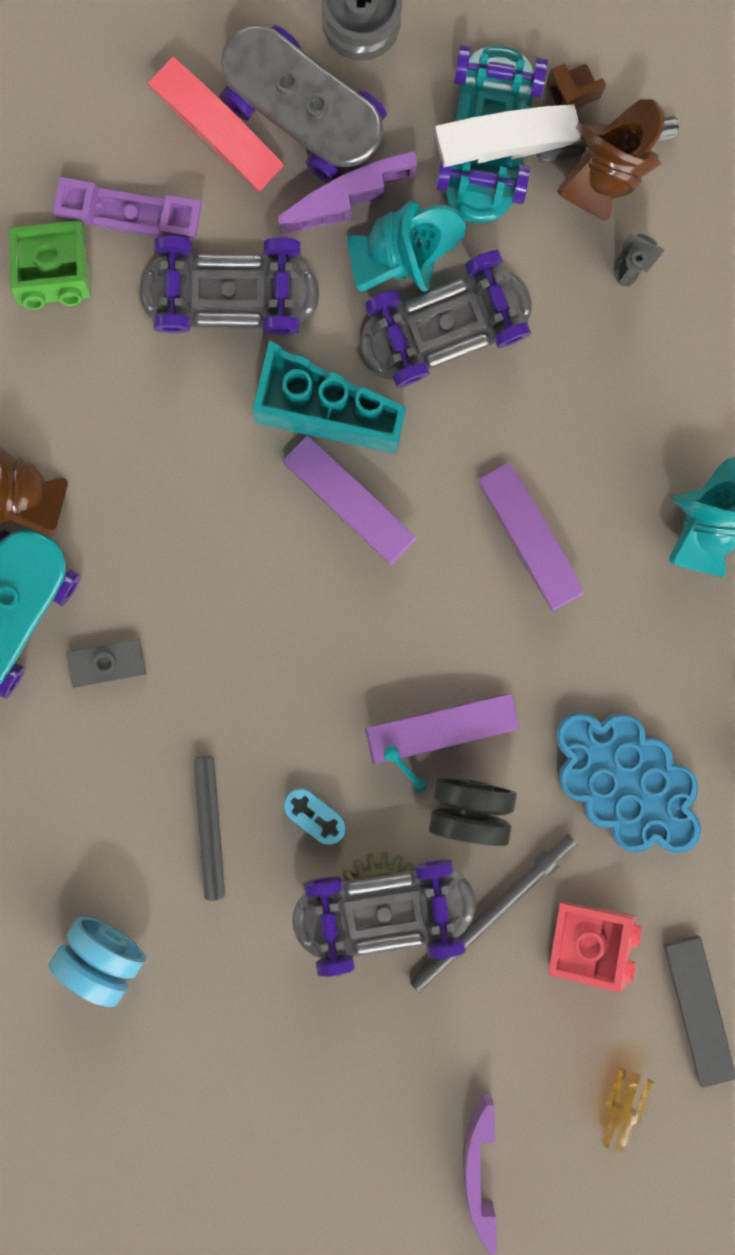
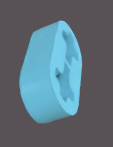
(309, 823)

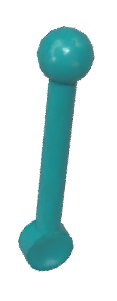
(392, 754)

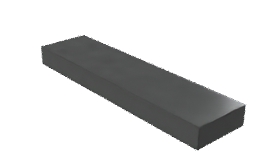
(700, 1011)

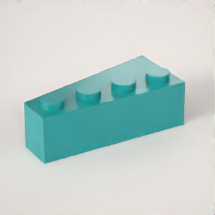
(324, 404)

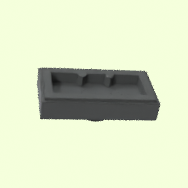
(106, 663)

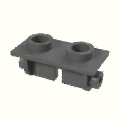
(636, 255)

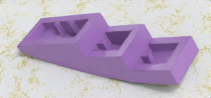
(334, 200)
(349, 500)
(531, 536)
(443, 727)

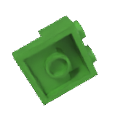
(49, 264)

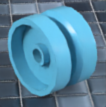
(96, 961)

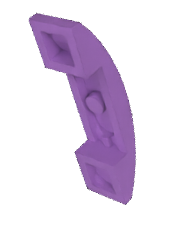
(127, 211)
(480, 1130)

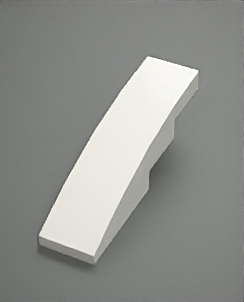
(507, 134)

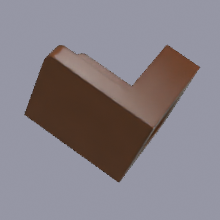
(574, 86)

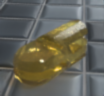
(624, 1110)

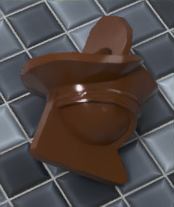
(612, 160)
(28, 497)

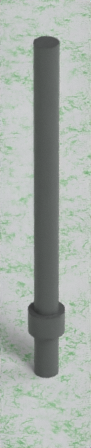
(545, 864)

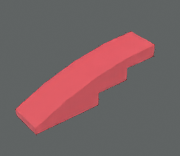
(215, 124)

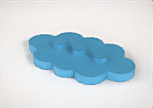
(628, 782)

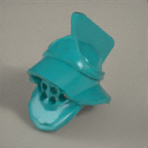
(402, 247)
(707, 523)

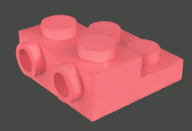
(594, 946)

